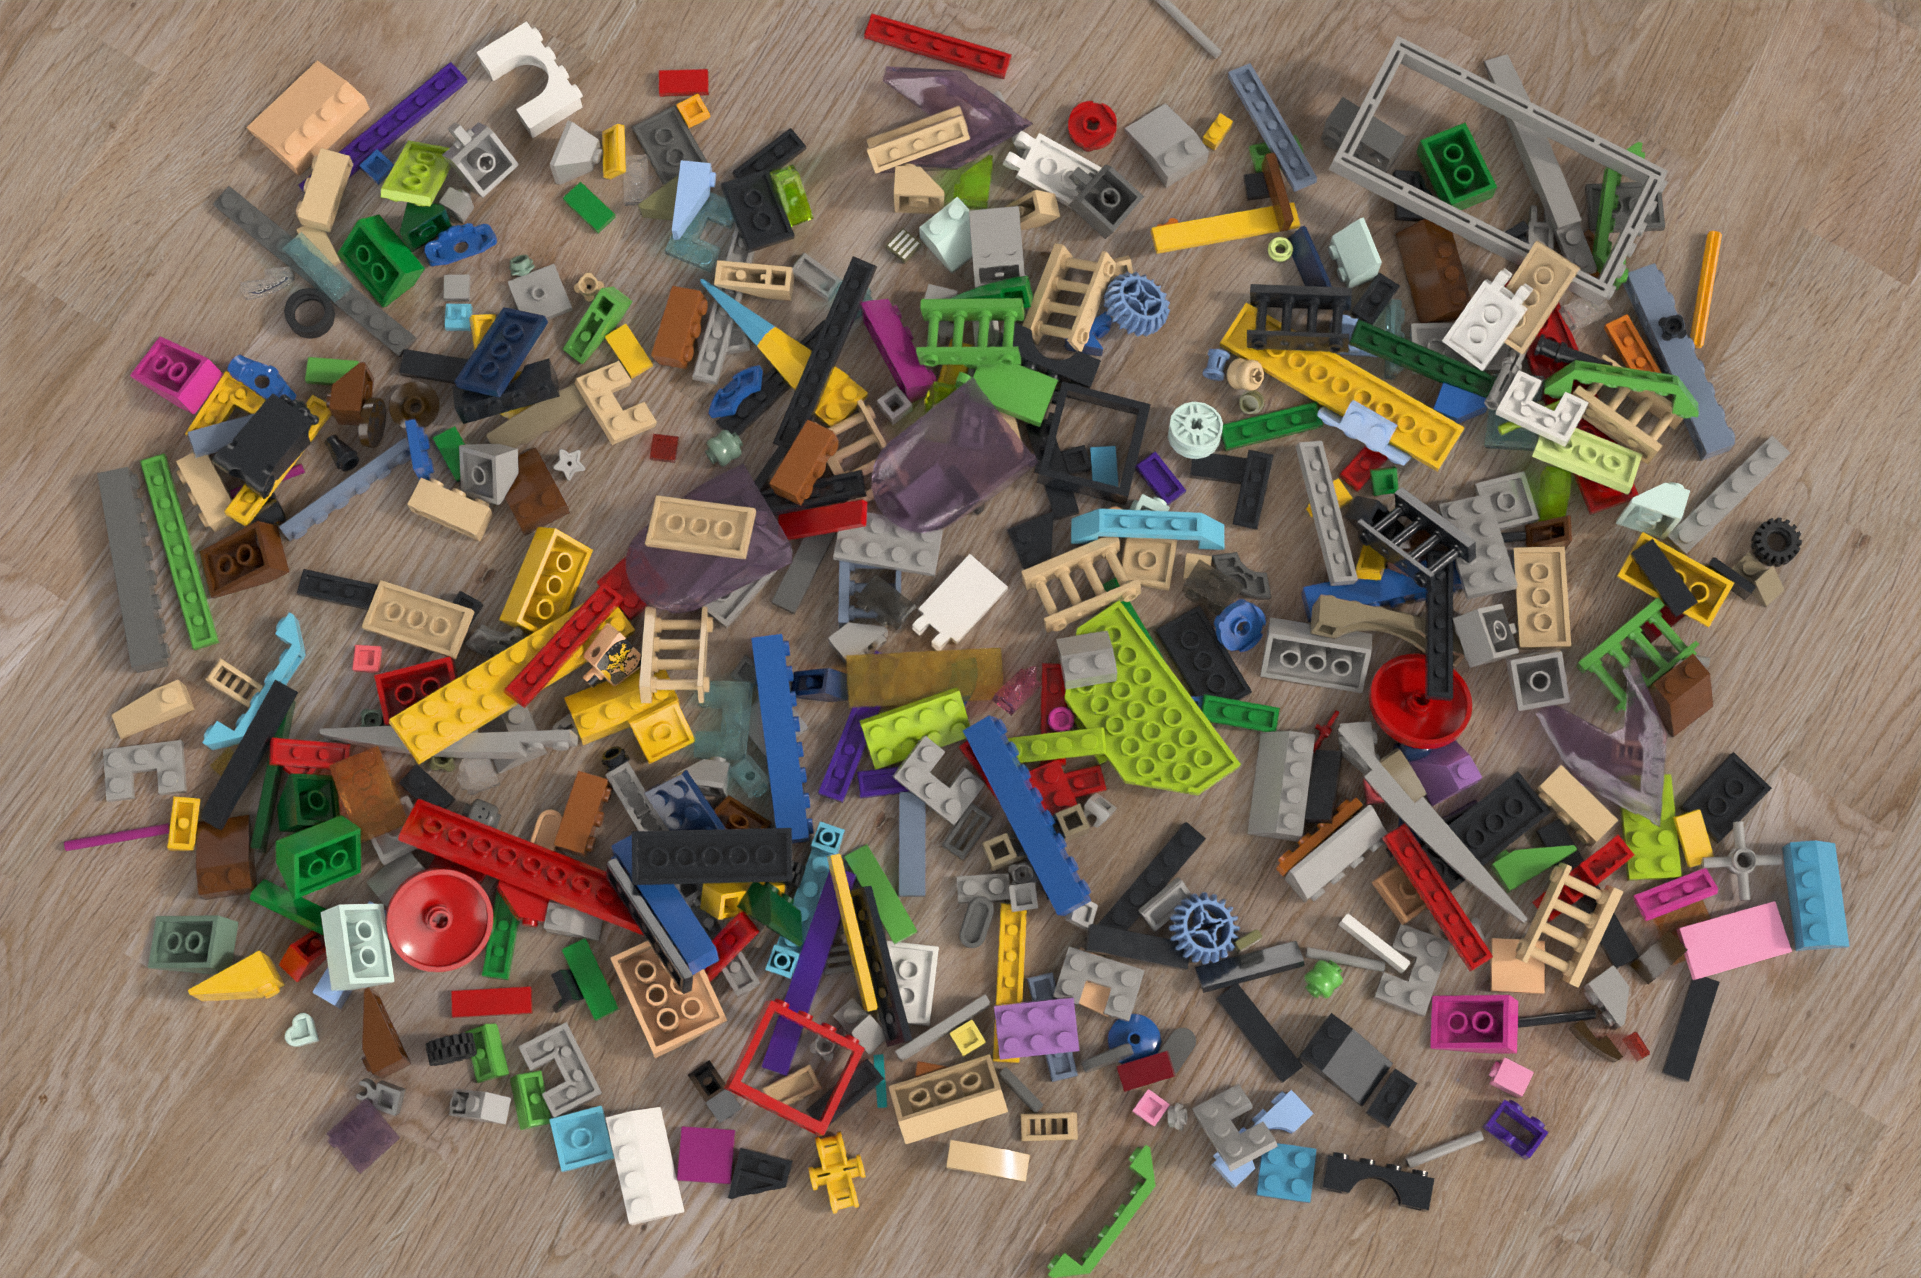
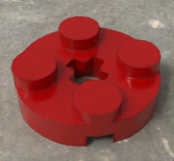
(1094, 112)

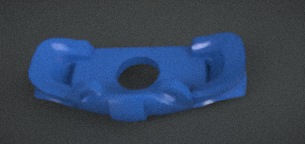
(442, 250)
(247, 370)

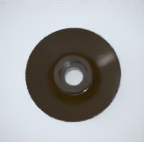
(410, 395)

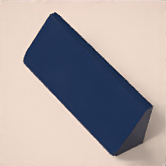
(1307, 259)

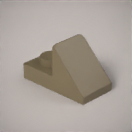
(1766, 581)

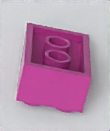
(177, 374)
(1475, 1023)

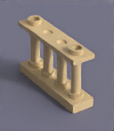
(917, 139)
(1053, 282)
(865, 414)
(1624, 430)
(1082, 558)
(651, 644)
(1594, 922)

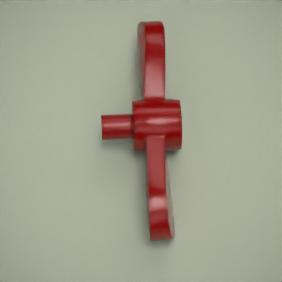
(1325, 731)

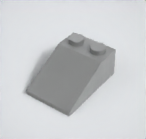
(1168, 144)

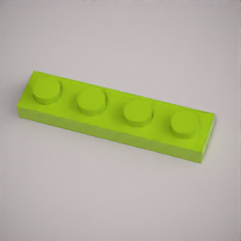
(1060, 745)

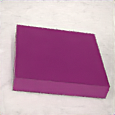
(706, 1155)

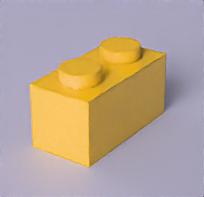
(1217, 131)

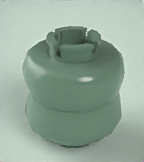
(724, 448)

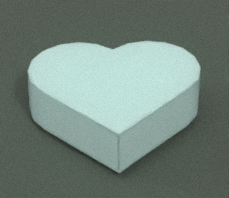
(302, 1031)

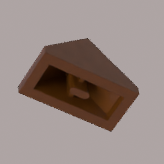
(1549, 533)

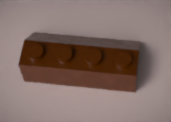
(1433, 272)

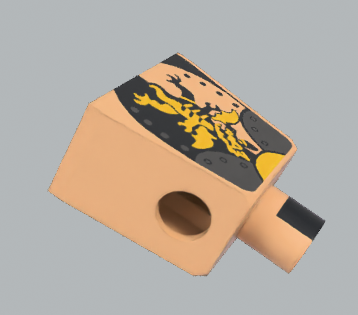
(611, 658)

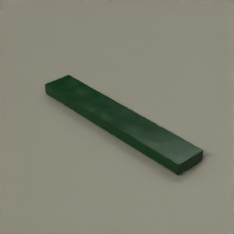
(1420, 359)
(270, 792)

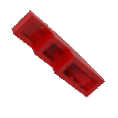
(1593, 871)

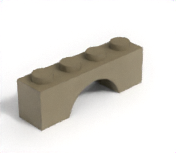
(1008, 850)

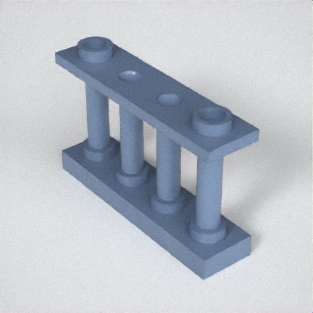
(848, 587)

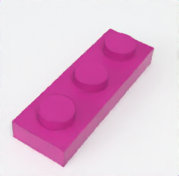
(1675, 894)

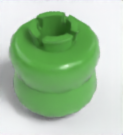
(1323, 979)

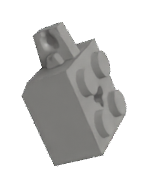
(477, 145)
(1486, 635)

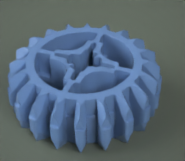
(1132, 308)
(1201, 918)

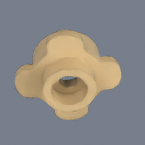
(581, 286)

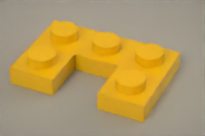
(223, 400)

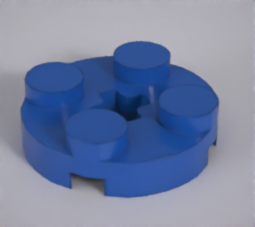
(1229, 619)

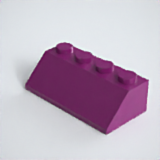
(897, 348)

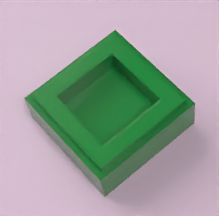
(1384, 481)

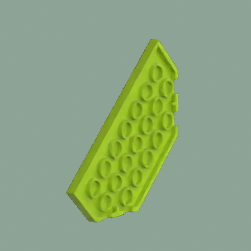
(1148, 717)

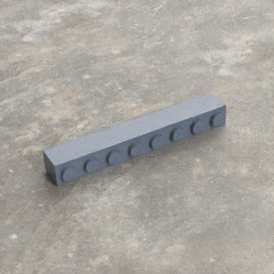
(1677, 357)

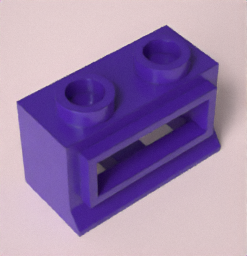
(1531, 1124)

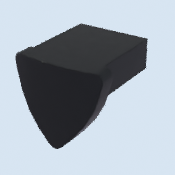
(567, 988)

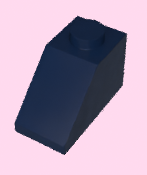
(820, 685)

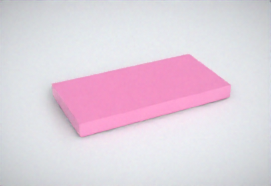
(1734, 940)

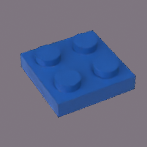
(418, 447)

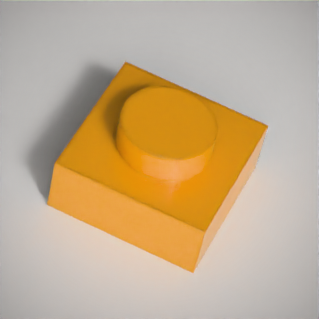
(693, 111)

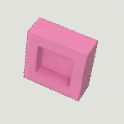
(1151, 1108)

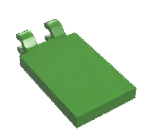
(1013, 389)

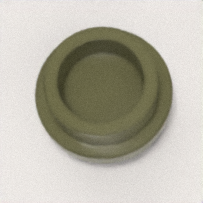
(1251, 402)

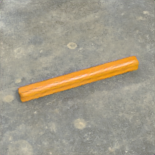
(1705, 288)

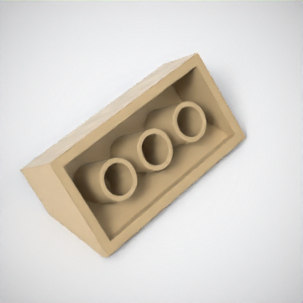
(947, 1099)

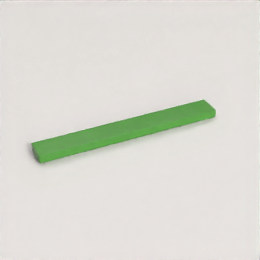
(179, 552)

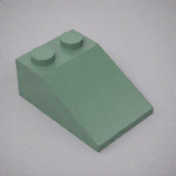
(193, 944)

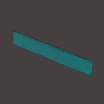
(881, 1088)

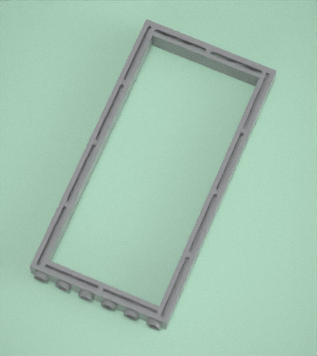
(1525, 113)

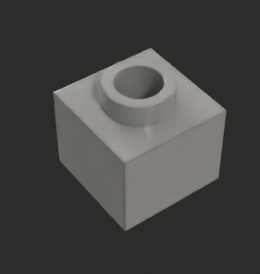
(457, 204)
(891, 398)

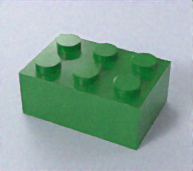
(1456, 167)

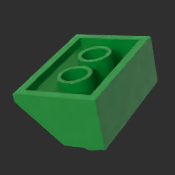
(380, 259)
(319, 856)

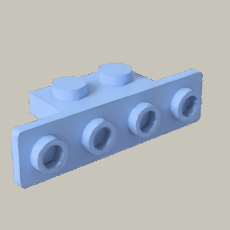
(1368, 428)

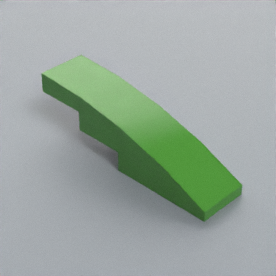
(889, 906)

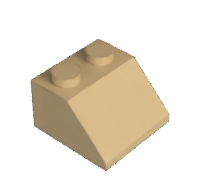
(916, 191)

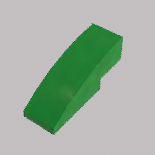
(1009, 288)

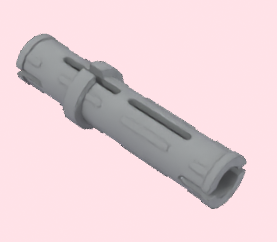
(1496, 395)

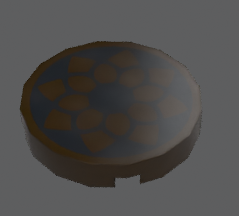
(374, 422)

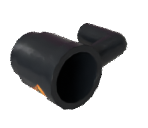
(270, 512)

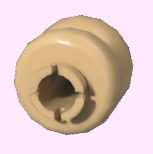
(1245, 374)

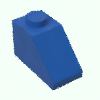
(1459, 404)

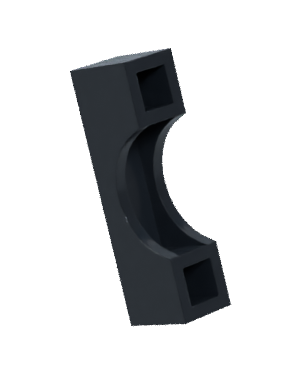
(1076, 370)
(534, 385)
(1411, 1189)

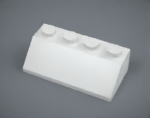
(644, 1165)

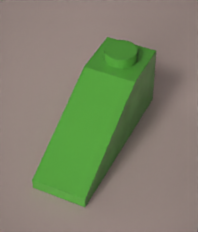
(597, 322)
(1524, 864)

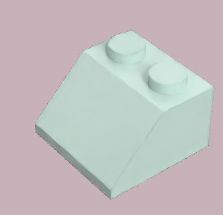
(949, 235)
(1355, 254)

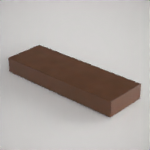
(1277, 192)

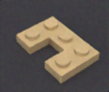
(597, 392)

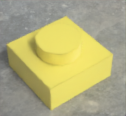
(967, 1038)

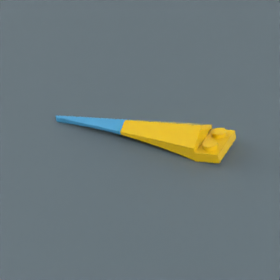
(791, 358)

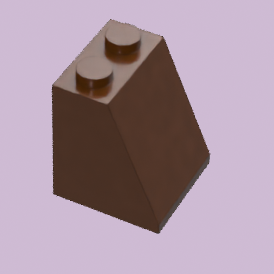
(1682, 695)

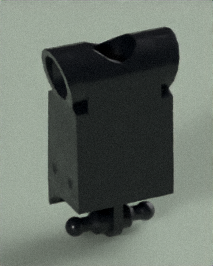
(268, 443)

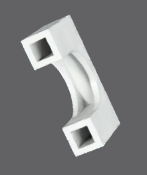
(524, 47)

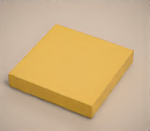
(661, 730)

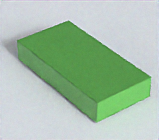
(327, 371)

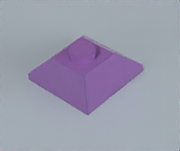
(1446, 772)

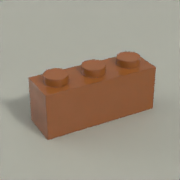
(679, 327)
(804, 462)
(583, 814)

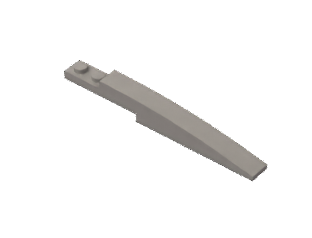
(1544, 173)
(474, 745)
(647, 819)
(1428, 825)

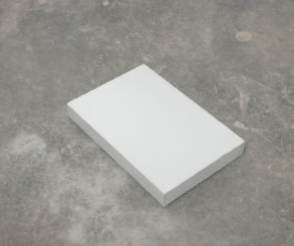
(915, 977)

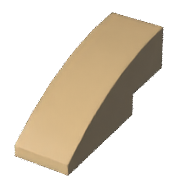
(987, 1161)

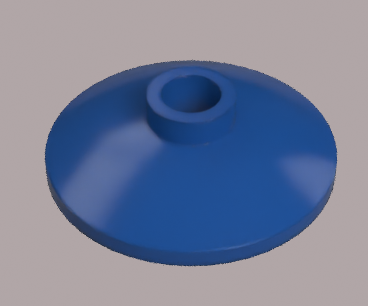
(1138, 1025)

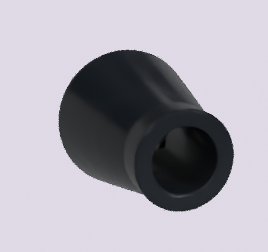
(341, 453)

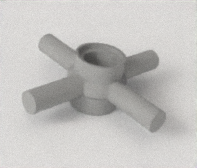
(1731, 861)

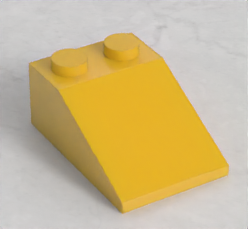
(247, 979)

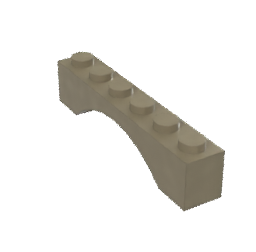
(1337, 617)

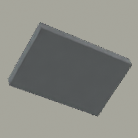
(667, 142)
(1627, 194)

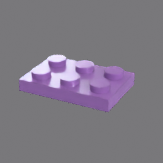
(1036, 1028)

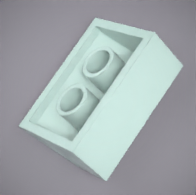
(1656, 510)
(357, 946)

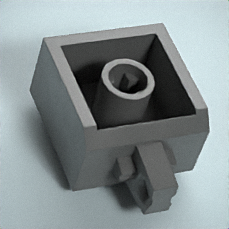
(1094, 190)

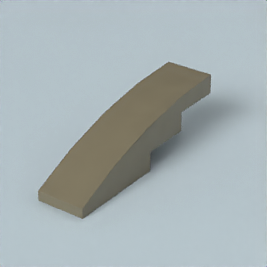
(538, 419)

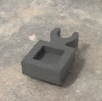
(385, 1095)

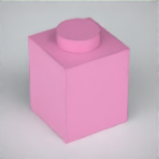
(1510, 1077)

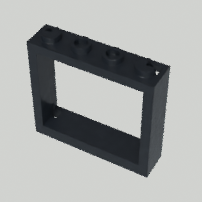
(1082, 485)

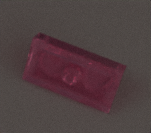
(1017, 690)

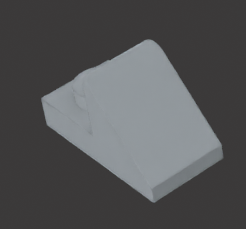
(860, 1025)

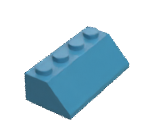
(1815, 895)

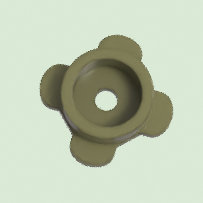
(437, 763)

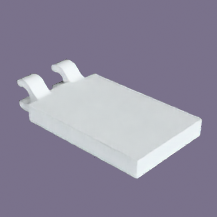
(1048, 166)
(1487, 320)
(959, 602)

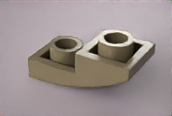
(1403, 774)

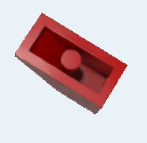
(524, 904)
(304, 956)

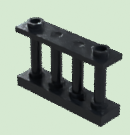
(1299, 297)
(1422, 519)

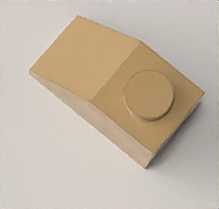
(1036, 209)

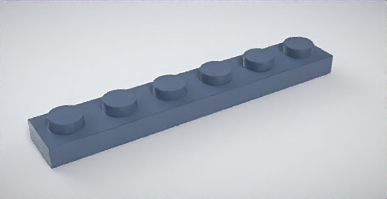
(1272, 127)
(340, 495)

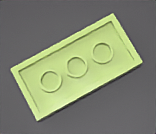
(1592, 459)

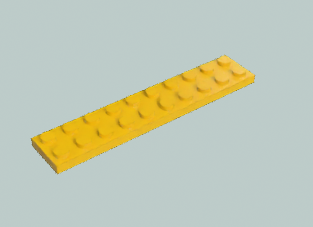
(1338, 382)
(480, 693)

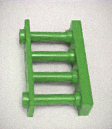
(964, 310)
(1633, 631)

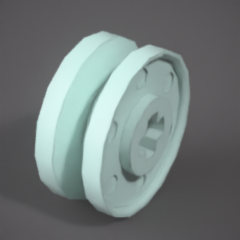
(1195, 430)

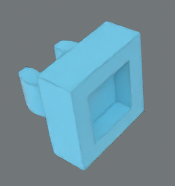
(458, 317)

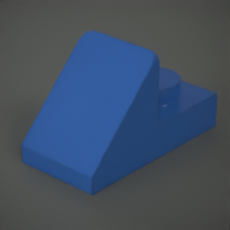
(1099, 328)

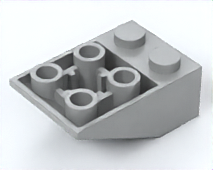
(996, 244)

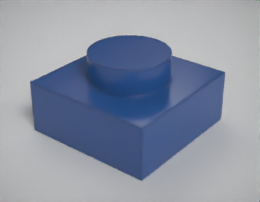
(377, 166)

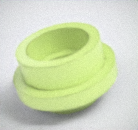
(1283, 243)

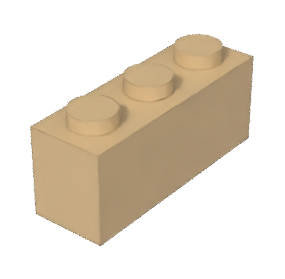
(324, 189)
(206, 490)
(451, 508)
(1575, 806)

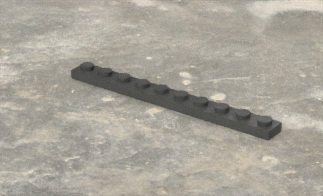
(352, 302)

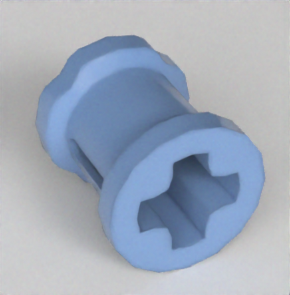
(1216, 364)

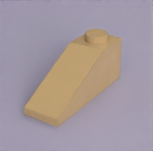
(756, 279)
(153, 708)

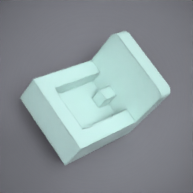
(1149, 504)

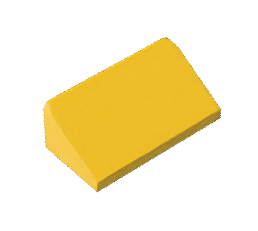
(183, 824)

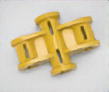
(834, 1163)

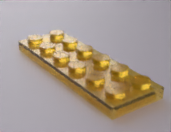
(912, 676)

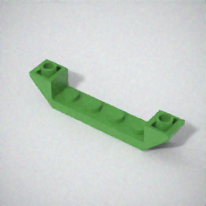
(1605, 222)
(1683, 402)
(1143, 1167)

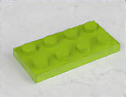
(417, 174)
(897, 731)
(1653, 846)

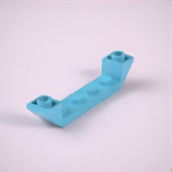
(1148, 525)
(288, 631)
(825, 843)

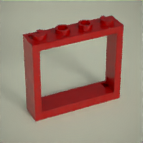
(774, 1106)

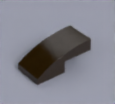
(1658, 957)
(1602, 1047)

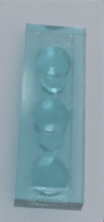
(318, 267)
(1394, 318)

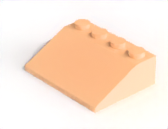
(309, 117)
(660, 1007)

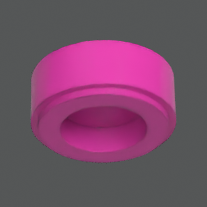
(1060, 719)

